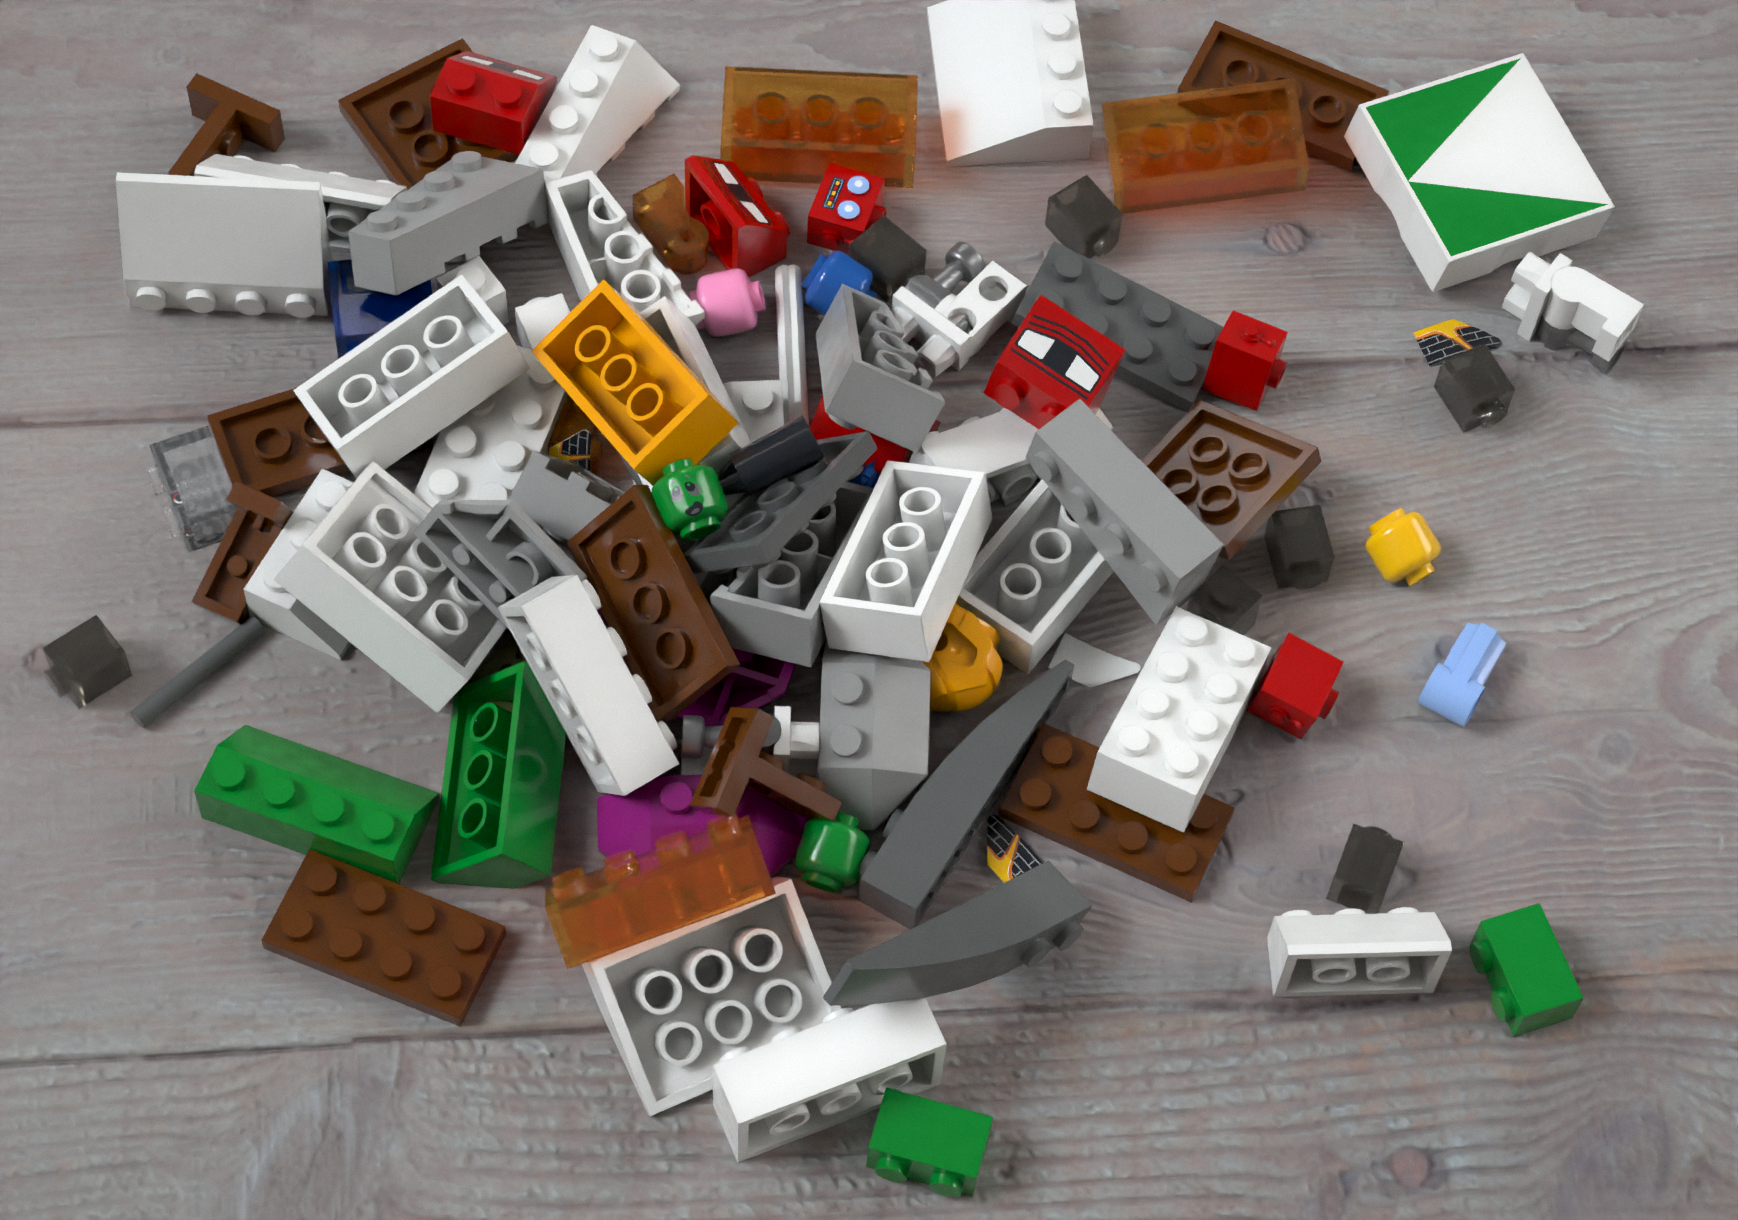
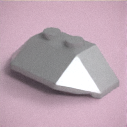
(493, 549)
(873, 732)

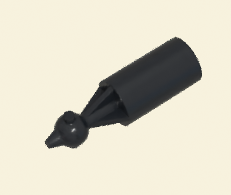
(770, 459)

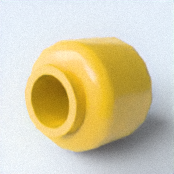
(1403, 547)

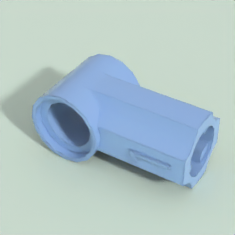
(1458, 683)

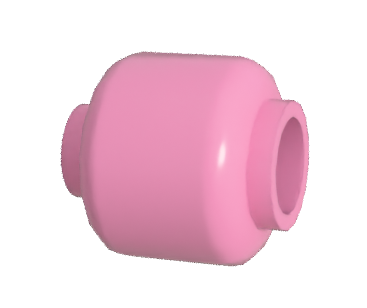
(728, 302)

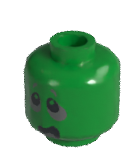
(690, 499)
(831, 853)

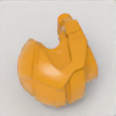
(964, 663)

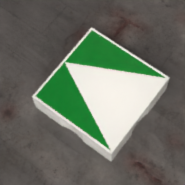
(1478, 171)

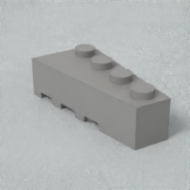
(778, 606)

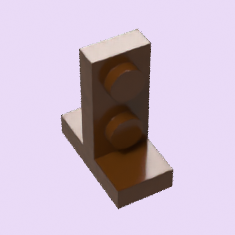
(227, 120)
(241, 551)
(739, 764)

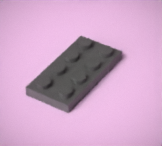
(1163, 341)
(766, 521)

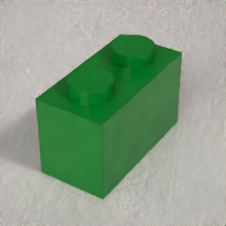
(1525, 970)
(928, 1143)

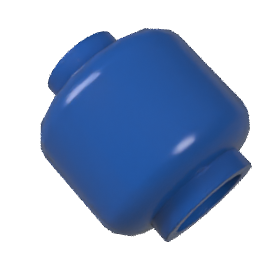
(828, 276)

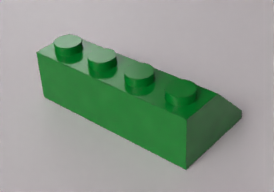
(499, 784)
(314, 802)

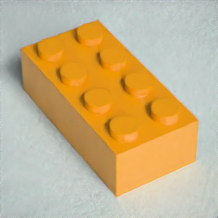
(633, 384)

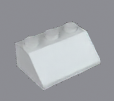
(272, 602)
(1356, 952)

